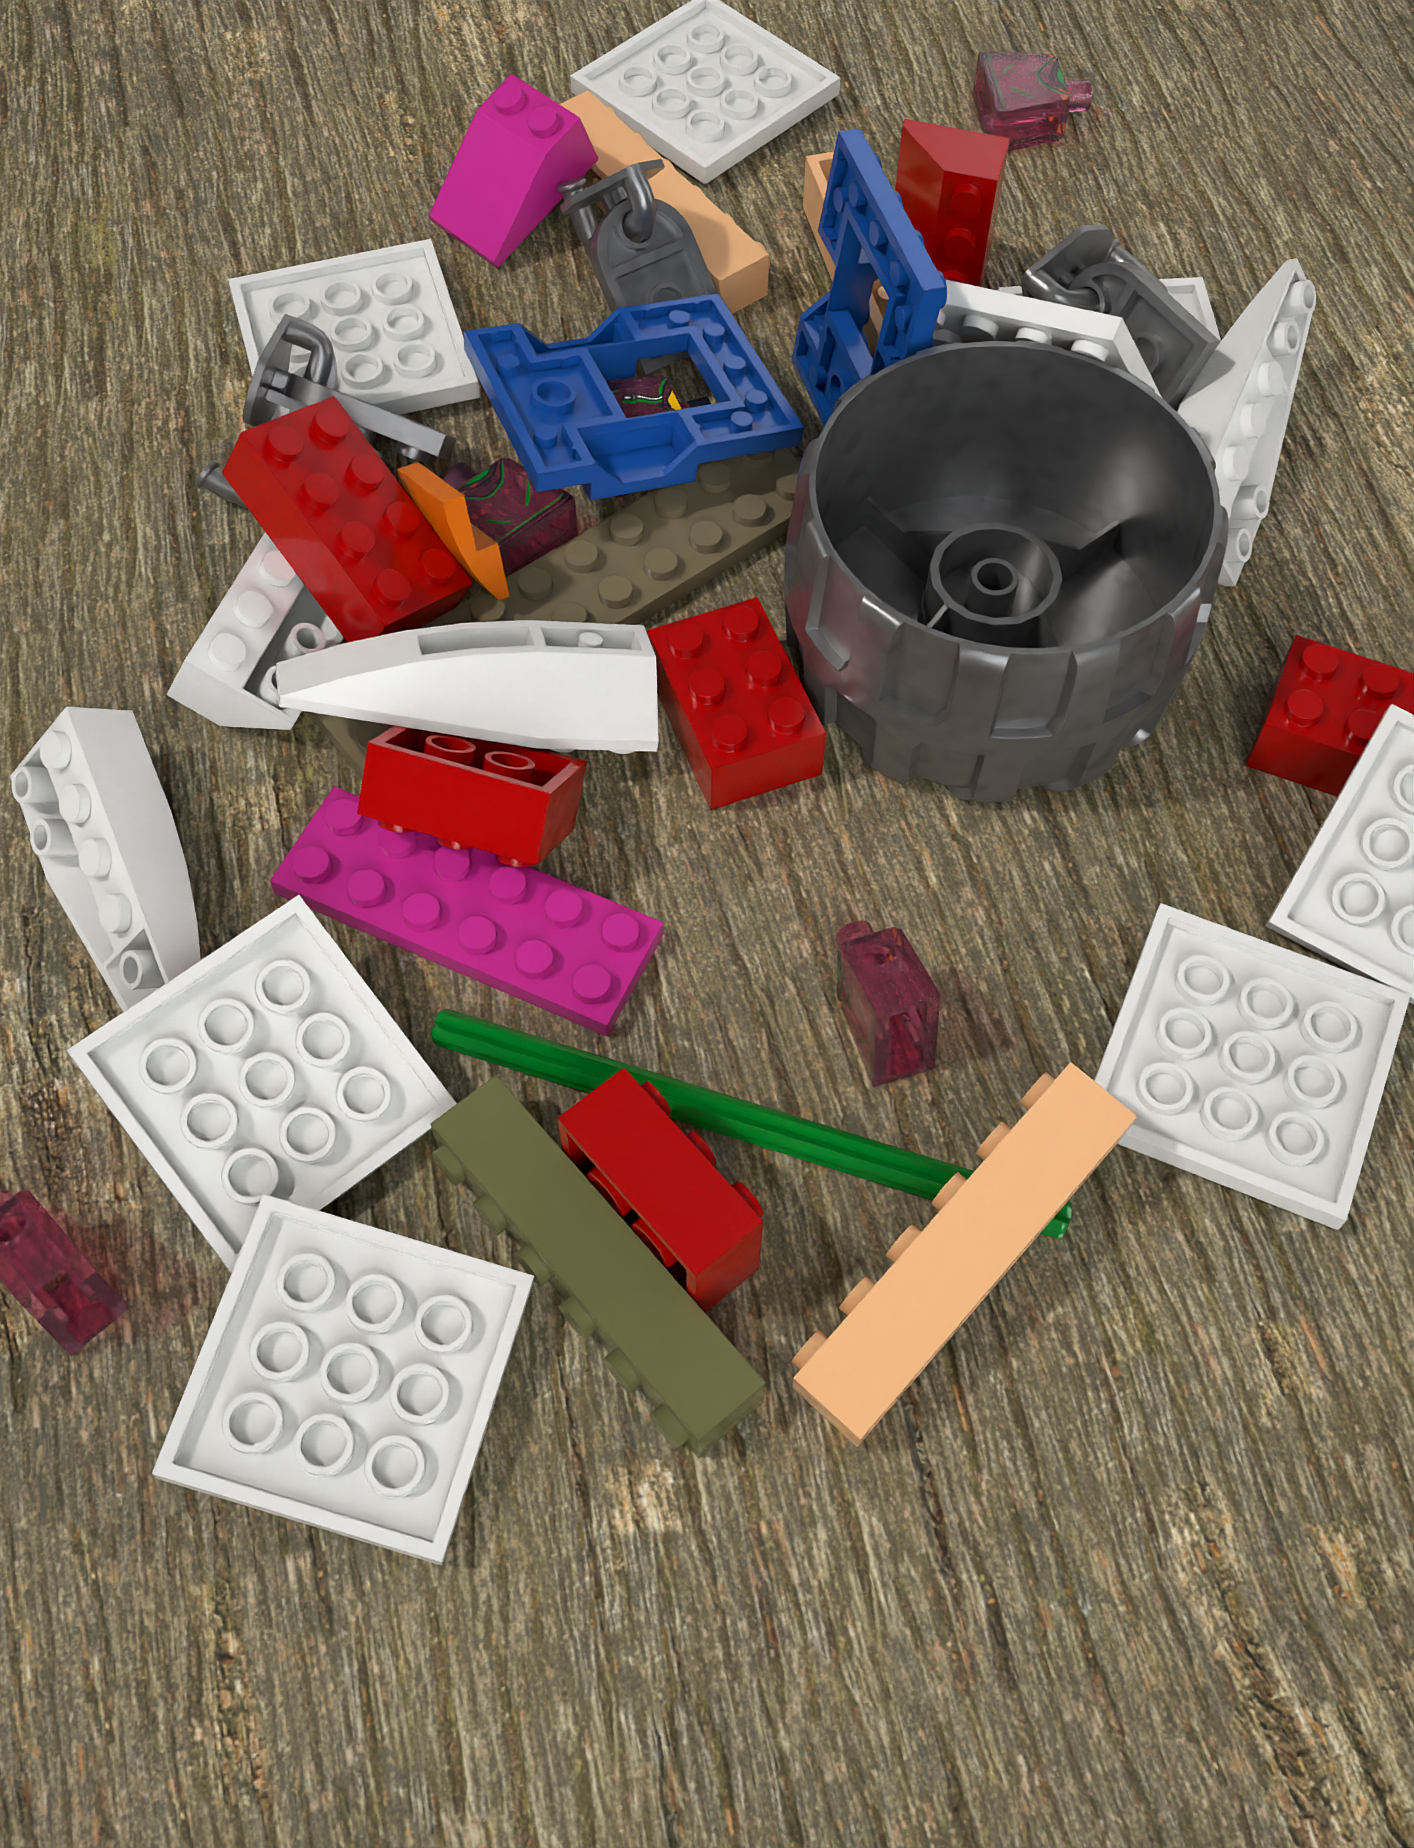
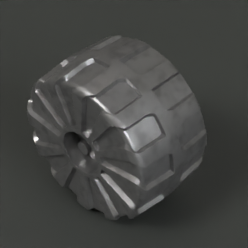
(1000, 565)

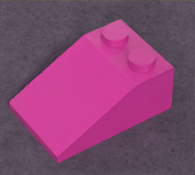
(510, 170)

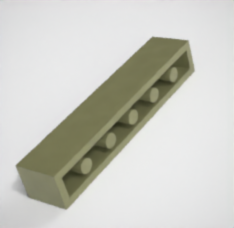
(598, 1267)

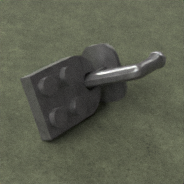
(639, 247)
(1101, 276)
(276, 386)

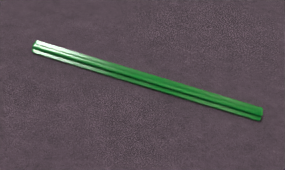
(710, 1109)

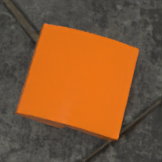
(449, 517)

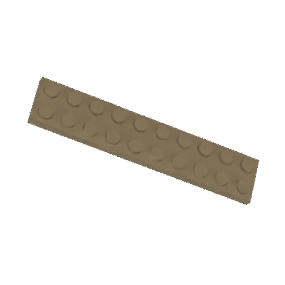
(630, 561)

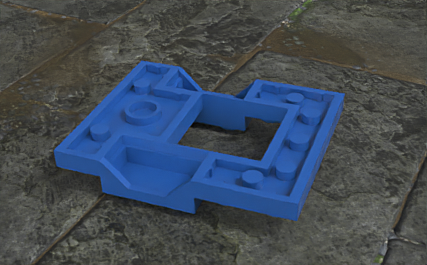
(867, 241)
(574, 430)

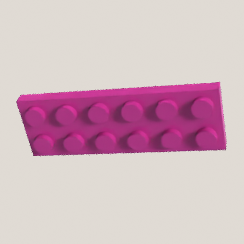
(472, 913)

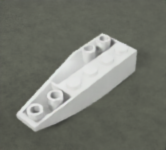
(1246, 400)
(258, 623)
(491, 682)
(110, 848)

